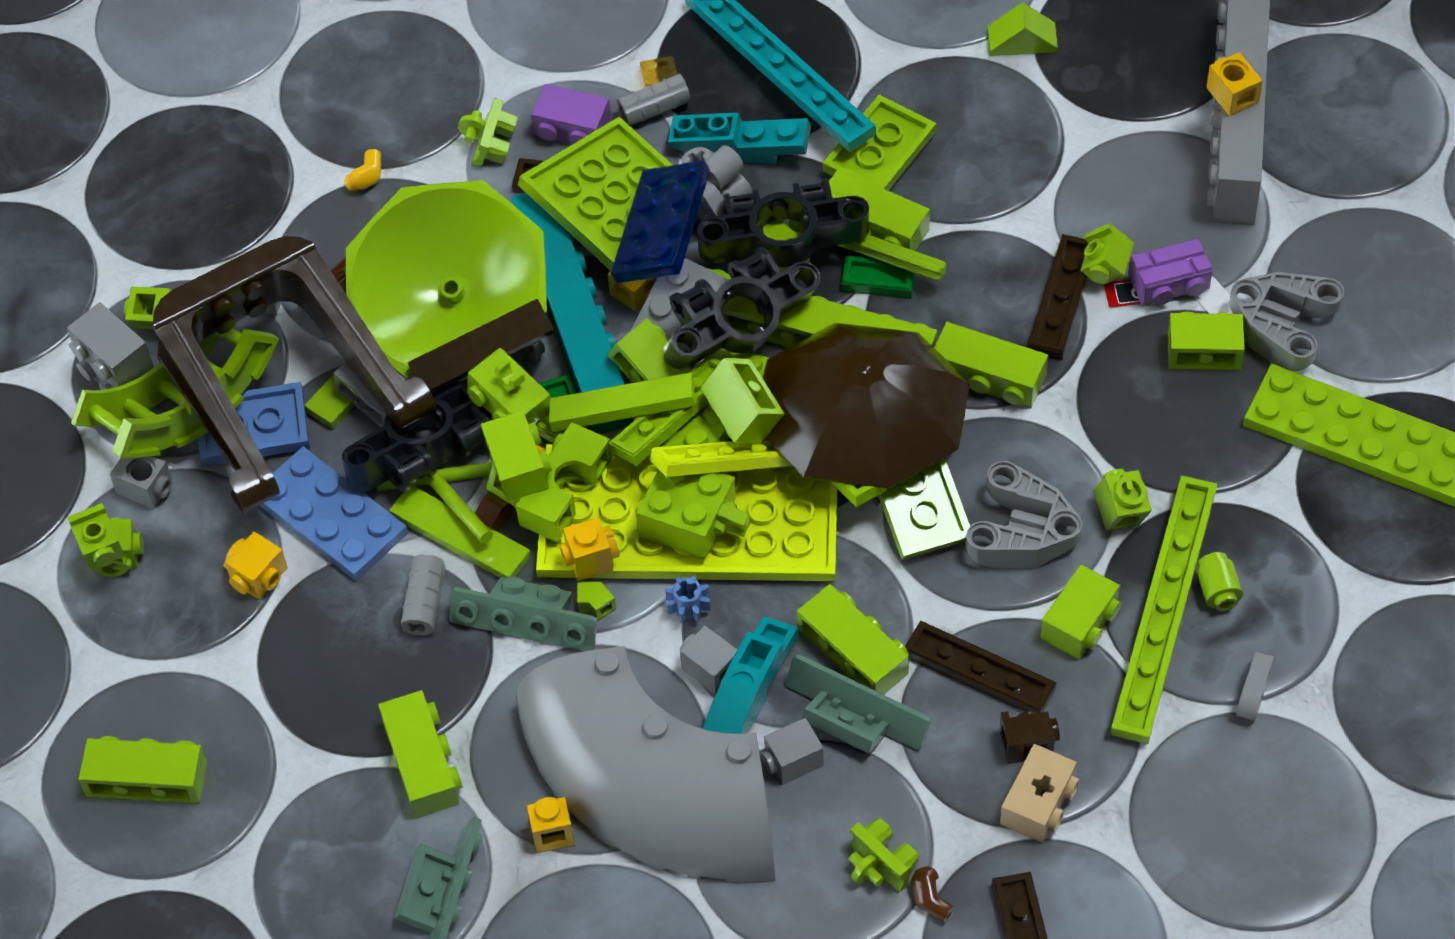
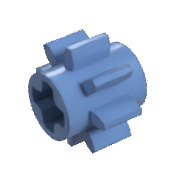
(688, 599)

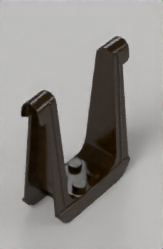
(244, 287)

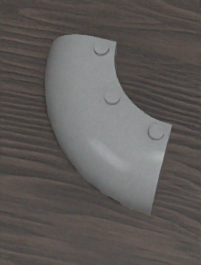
(643, 776)

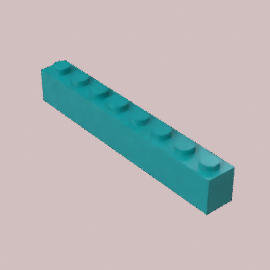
(573, 310)

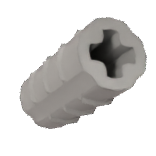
(653, 100)
(423, 595)

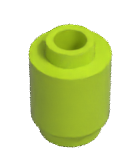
(1219, 581)

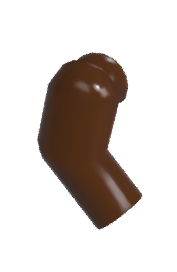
(926, 896)

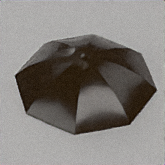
(865, 405)

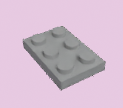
(658, 307)

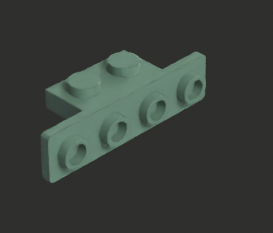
(525, 612)
(853, 710)
(436, 883)

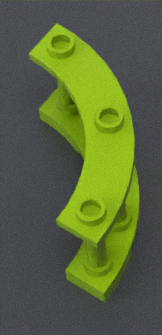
(180, 426)

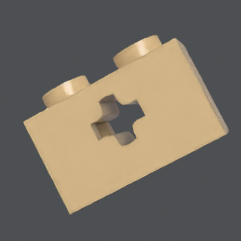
(1041, 773)

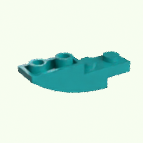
(752, 140)
(749, 676)

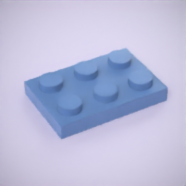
(272, 417)

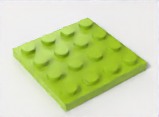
(594, 185)

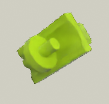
(477, 128)
(875, 861)

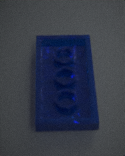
(660, 222)

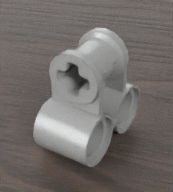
(724, 169)

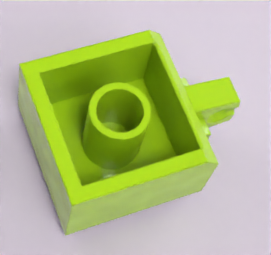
(690, 511)

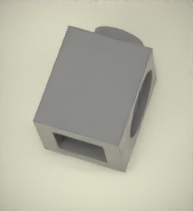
(148, 492)

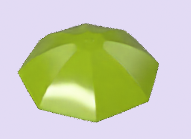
(442, 266)

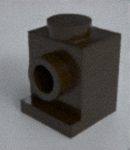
(1024, 731)

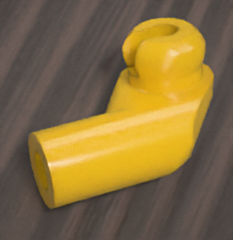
(367, 174)

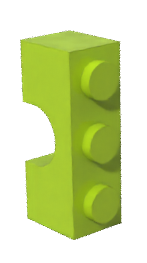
(574, 456)

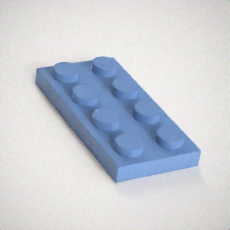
(331, 516)

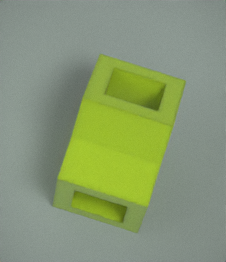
(595, 599)

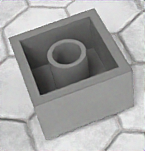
(108, 348)

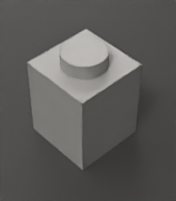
(706, 658)
(792, 751)

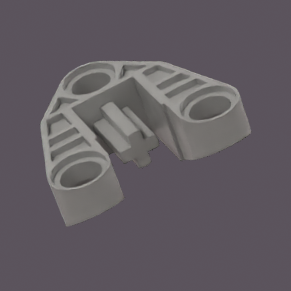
(1273, 314)
(1031, 532)

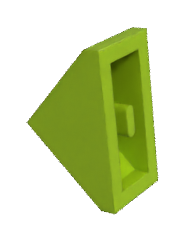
(1022, 32)

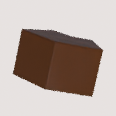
(493, 511)

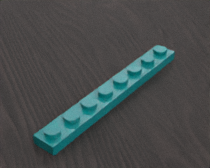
(786, 71)

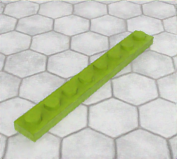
(1164, 610)

